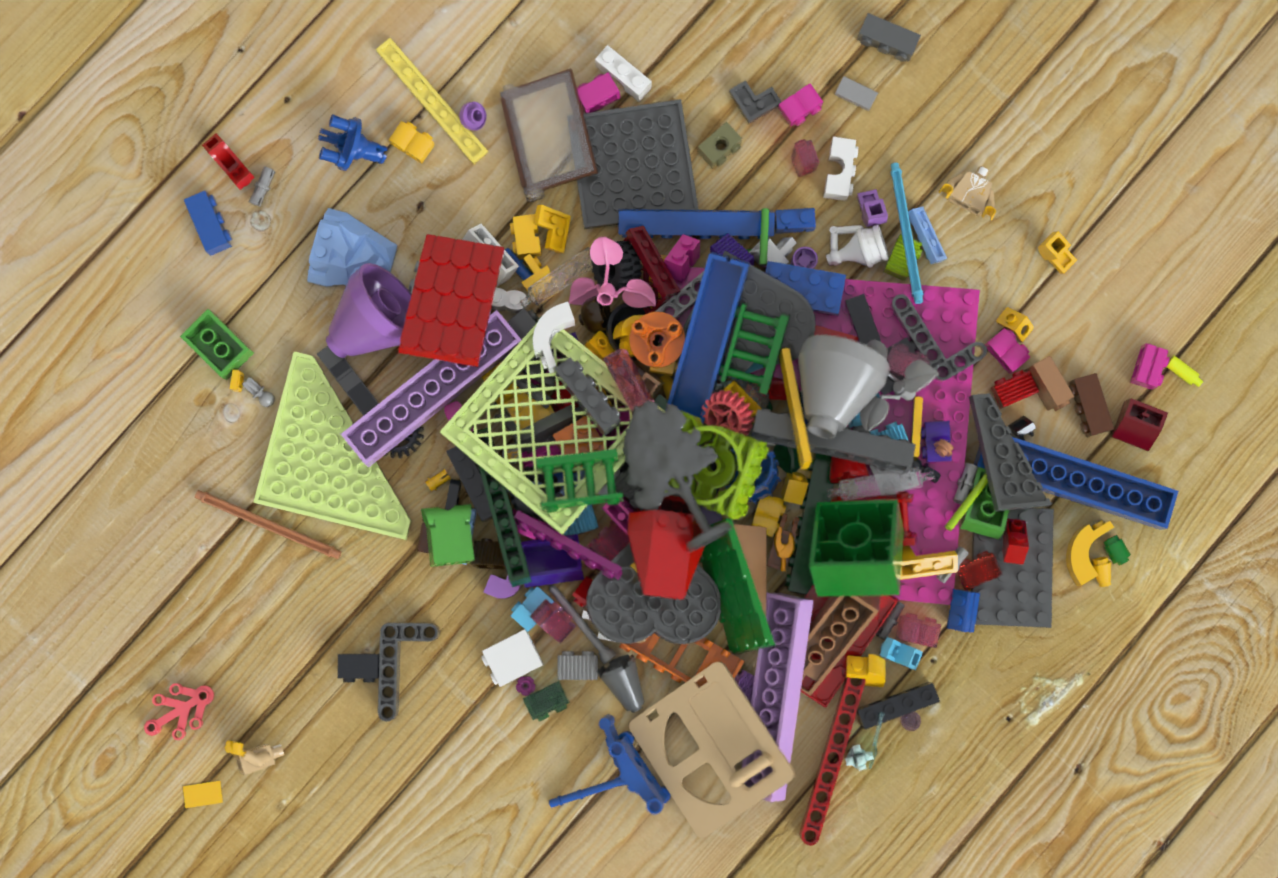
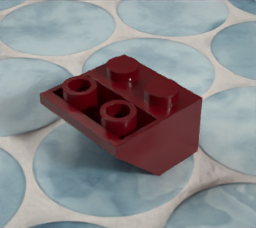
(1139, 424)

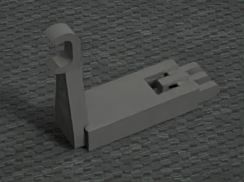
(543, 428)

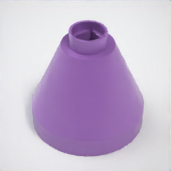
(369, 313)

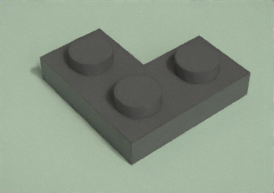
(751, 105)

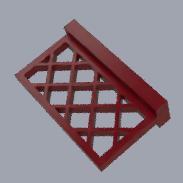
(652, 266)

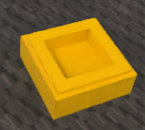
(236, 380)

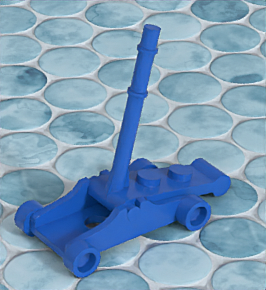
(632, 770)

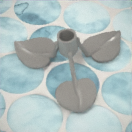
(917, 376)

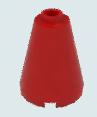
(845, 469)

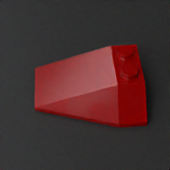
(661, 552)

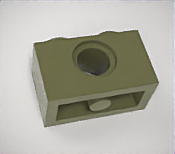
(724, 135)

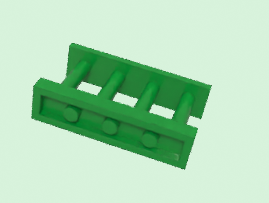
(768, 362)
(587, 461)

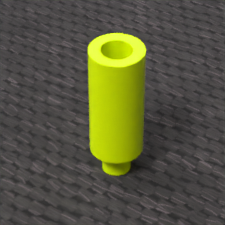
(1184, 371)

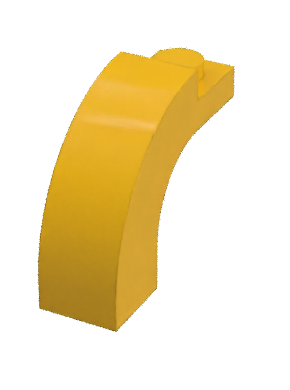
(1078, 551)

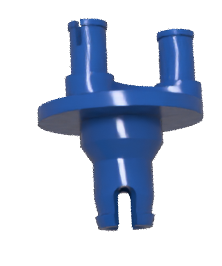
(350, 144)

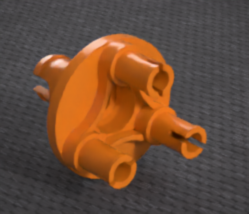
(644, 334)

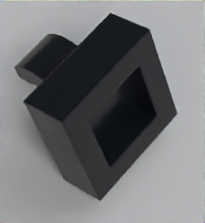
(1022, 427)

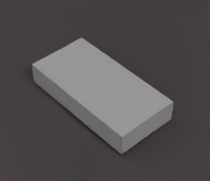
(856, 93)

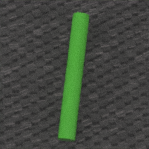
(764, 237)

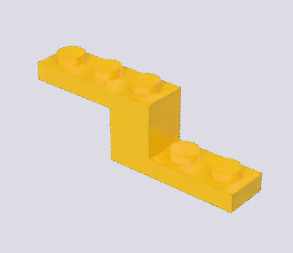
(928, 564)

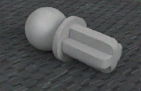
(265, 398)

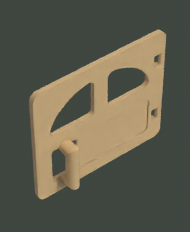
(726, 734)

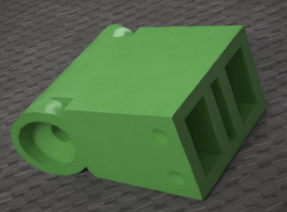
(449, 535)

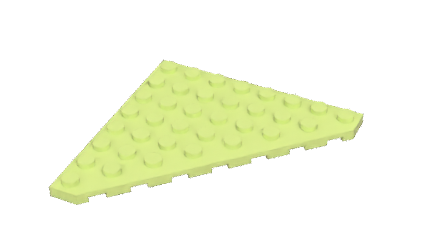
(315, 469)

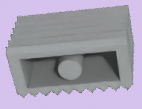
(577, 666)

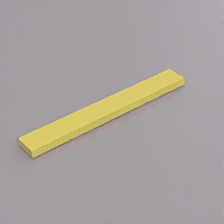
(431, 100)

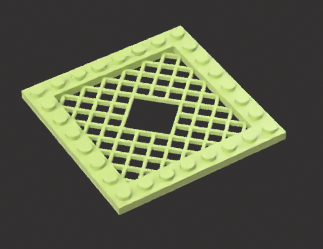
(459, 426)

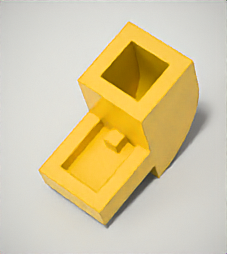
(1056, 251)
(534, 265)
(622, 332)
(868, 668)

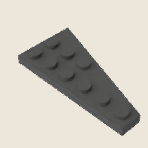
(1005, 464)

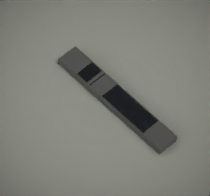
(348, 380)

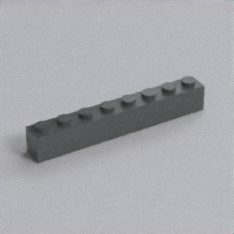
(846, 444)

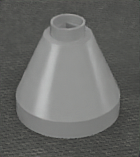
(837, 381)

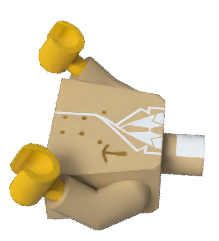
(971, 192)
(253, 758)

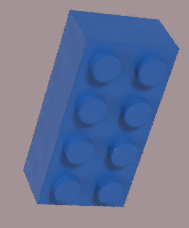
(819, 287)

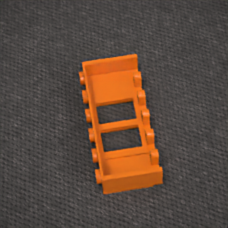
(715, 654)

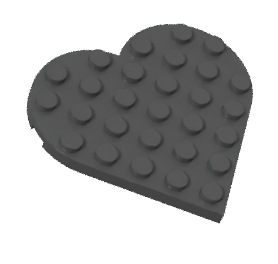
(769, 298)
(628, 616)

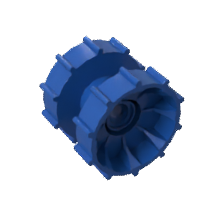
(766, 482)

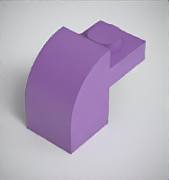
(872, 208)
(500, 587)

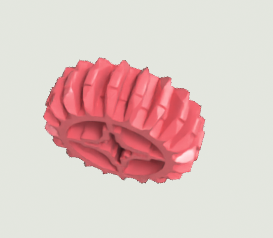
(726, 402)

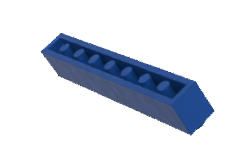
(694, 222)

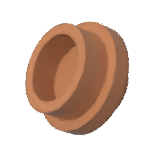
(943, 448)

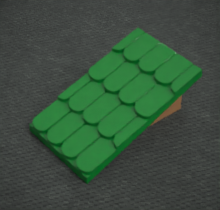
(739, 571)

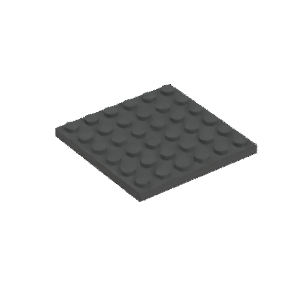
(639, 162)

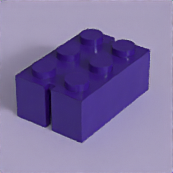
(549, 564)

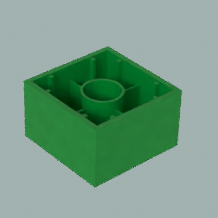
(857, 548)

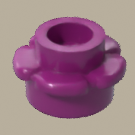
(520, 686)

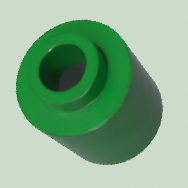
(1116, 550)

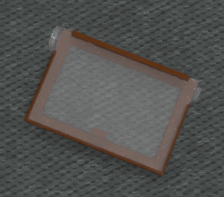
(548, 133)

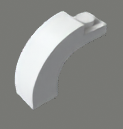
(549, 324)

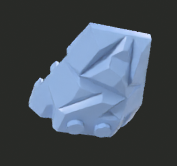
(343, 247)

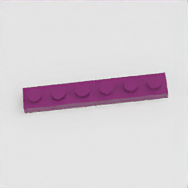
(573, 548)

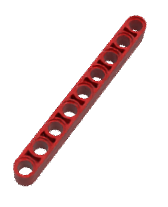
(825, 765)

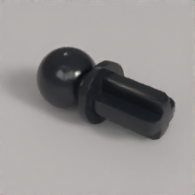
(924, 469)

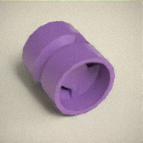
(804, 257)

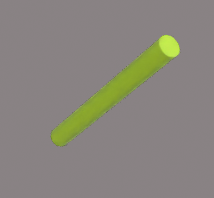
(967, 503)

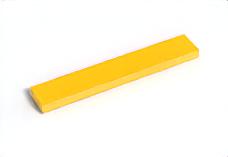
(795, 408)

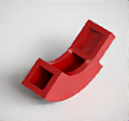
(228, 161)

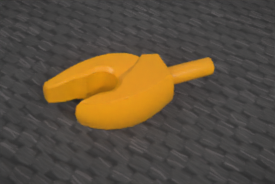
(783, 550)

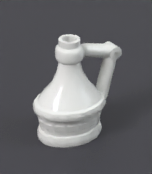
(865, 246)

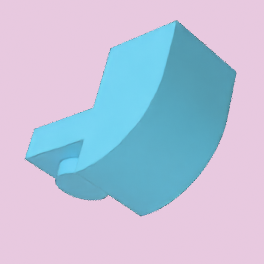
(900, 653)

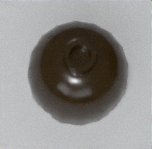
(594, 315)

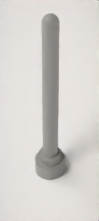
(605, 653)

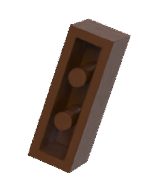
(1091, 405)

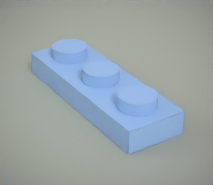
(926, 235)

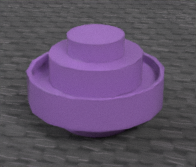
(472, 116)

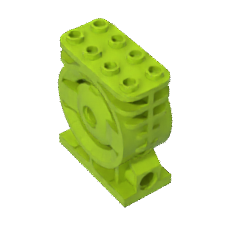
(749, 453)

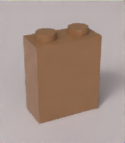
(1051, 384)

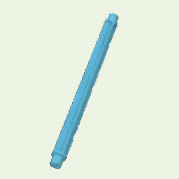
(906, 233)

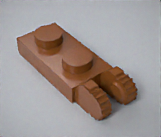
(775, 561)

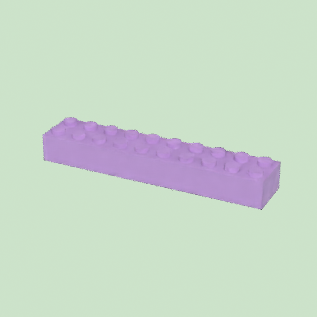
(426, 395)
(780, 677)

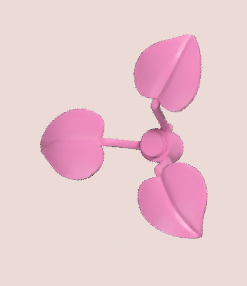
(606, 251)

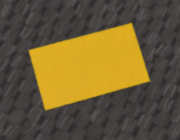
(202, 794)

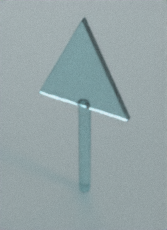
(875, 739)

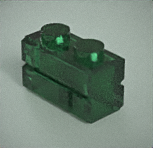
(546, 700)

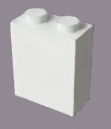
(511, 658)

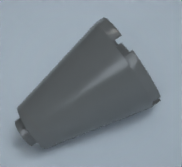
(624, 682)

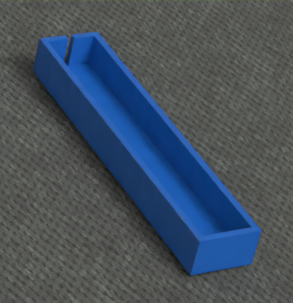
(708, 333)

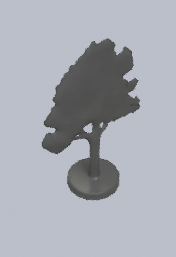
(660, 452)

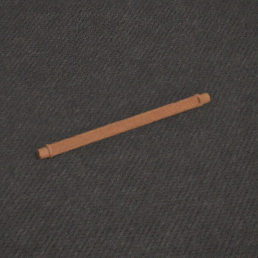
(268, 524)

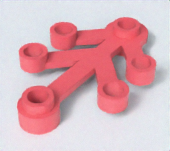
(181, 708)

